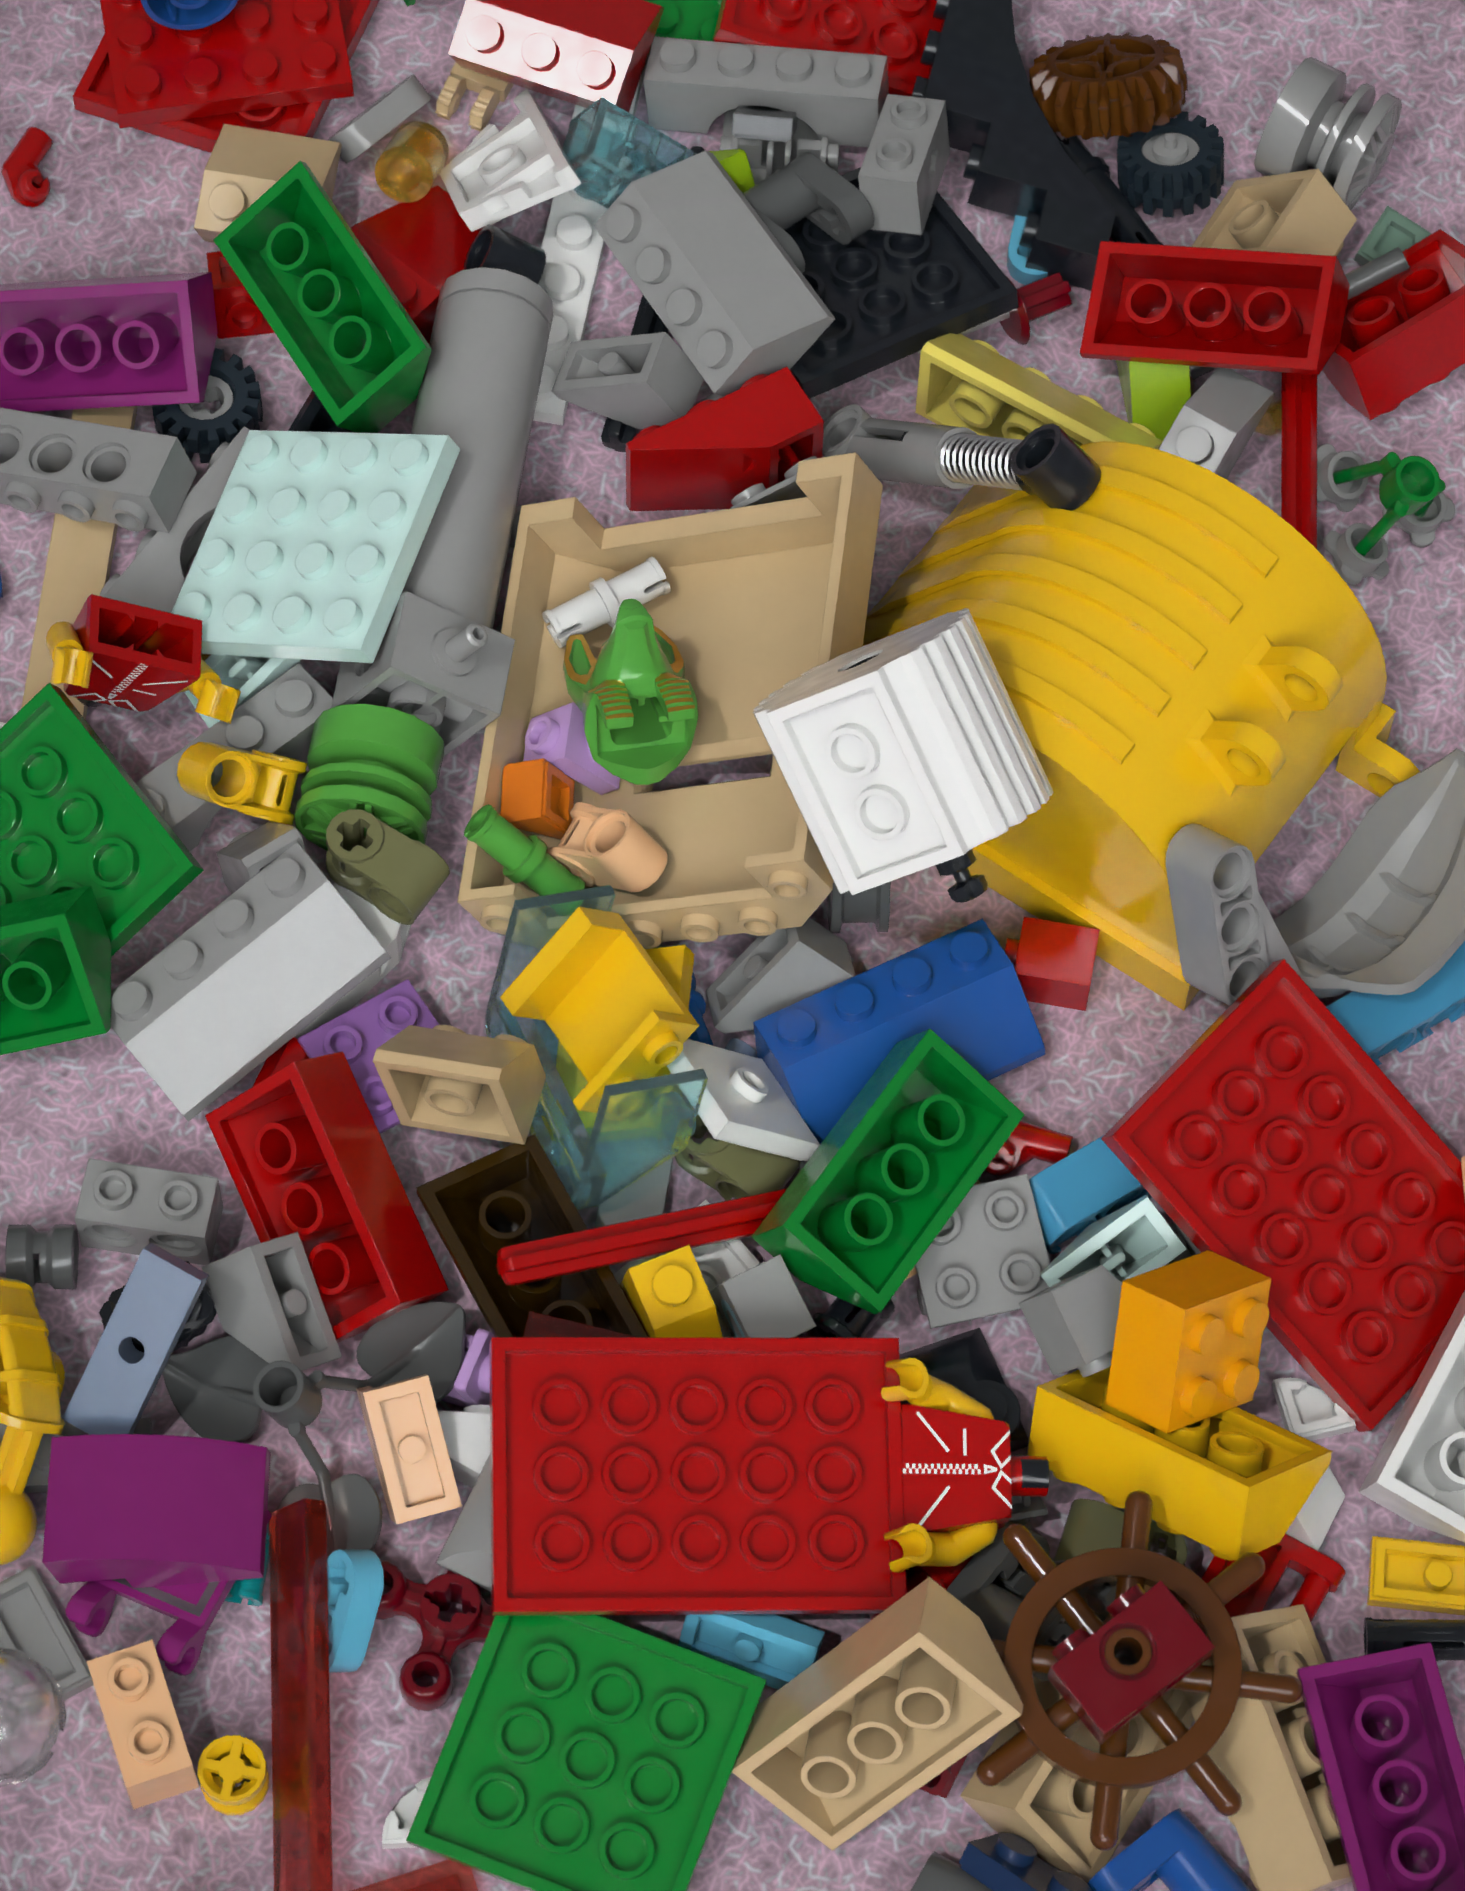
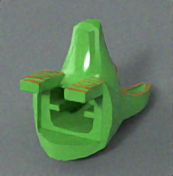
(633, 698)

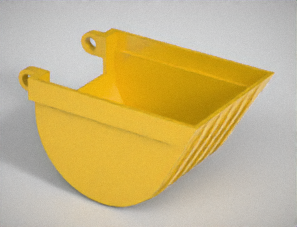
(1169, 673)

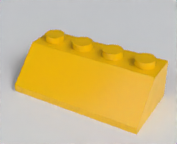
(1217, 1481)

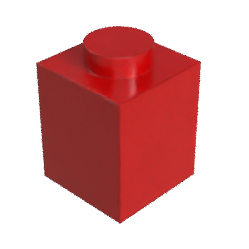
(1054, 962)

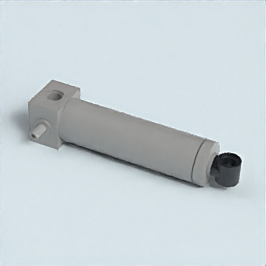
(483, 393)

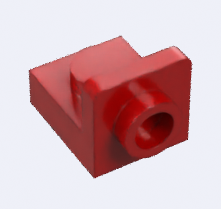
(234, 307)

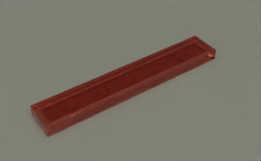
(300, 1698)

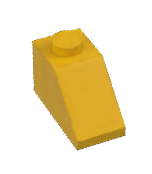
(672, 1297)

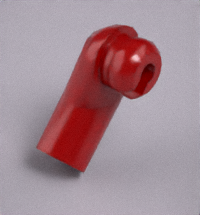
(22, 170)
(1029, 1143)

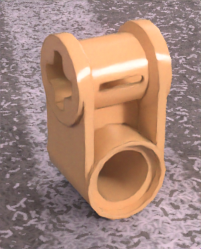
(610, 849)

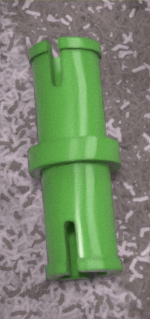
(521, 856)

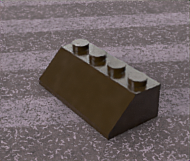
(512, 1201)

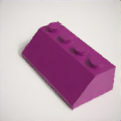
(106, 342)
(1391, 1768)

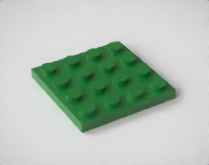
(81, 821)
(586, 1757)

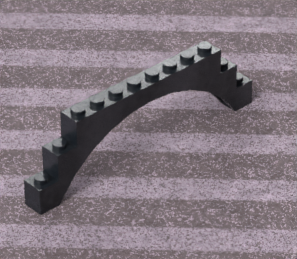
(1009, 142)

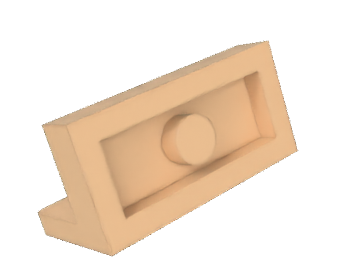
(409, 1449)

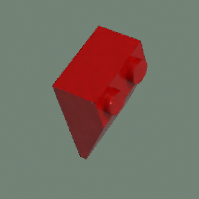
(417, 251)

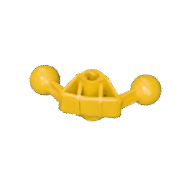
(29, 1406)

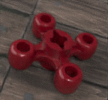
(440, 1638)

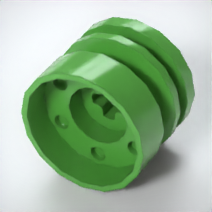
(370, 763)

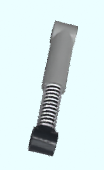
(956, 457)

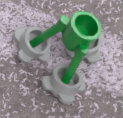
(1410, 499)

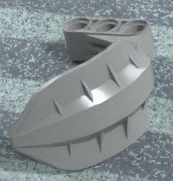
(1369, 925)

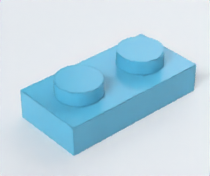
(754, 1643)

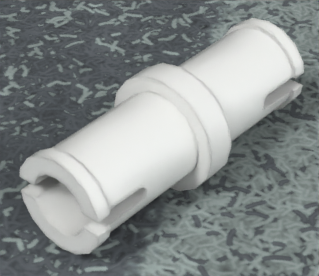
(603, 601)

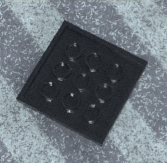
(894, 293)

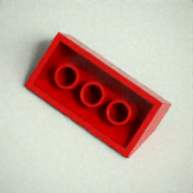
(1215, 307)
(319, 1168)

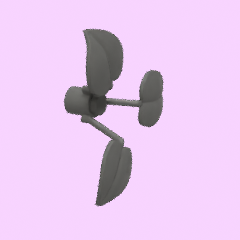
(227, 1386)

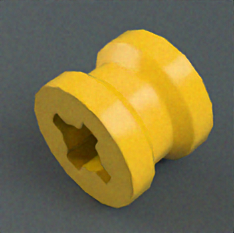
(233, 1760)

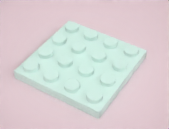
(314, 542)

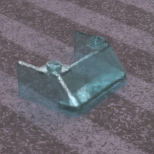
(637, 1120)

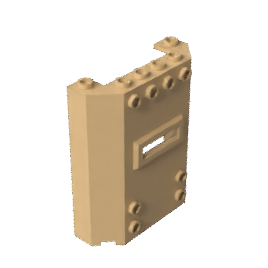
(749, 609)

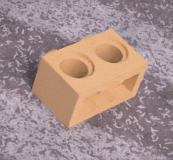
(142, 1724)

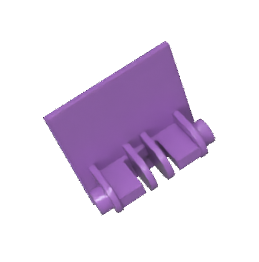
(362, 1032)

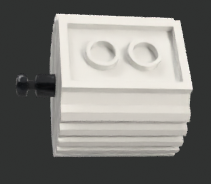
(905, 756)

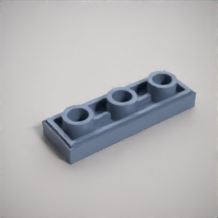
(120, 1376)

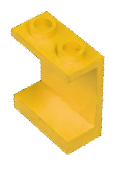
(602, 1003)

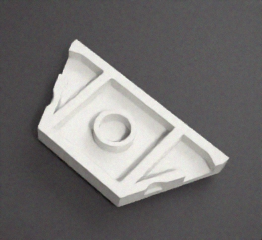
(509, 168)

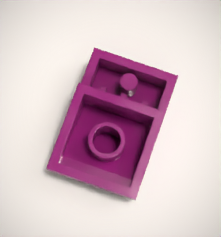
(155, 1509)

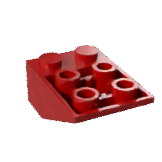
(724, 447)

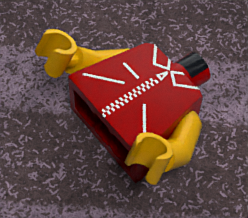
(135, 659)
(953, 1471)

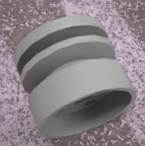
(1322, 132)

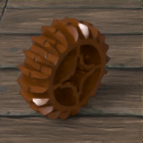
(1109, 85)

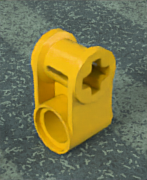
(250, 781)

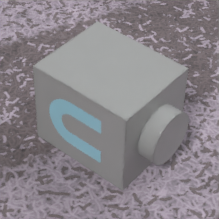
(763, 1303)

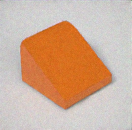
(537, 797)

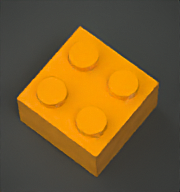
(1188, 1341)

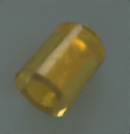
(411, 162)

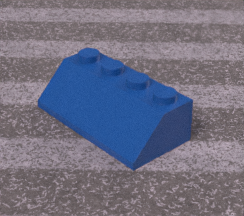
(840, 1036)

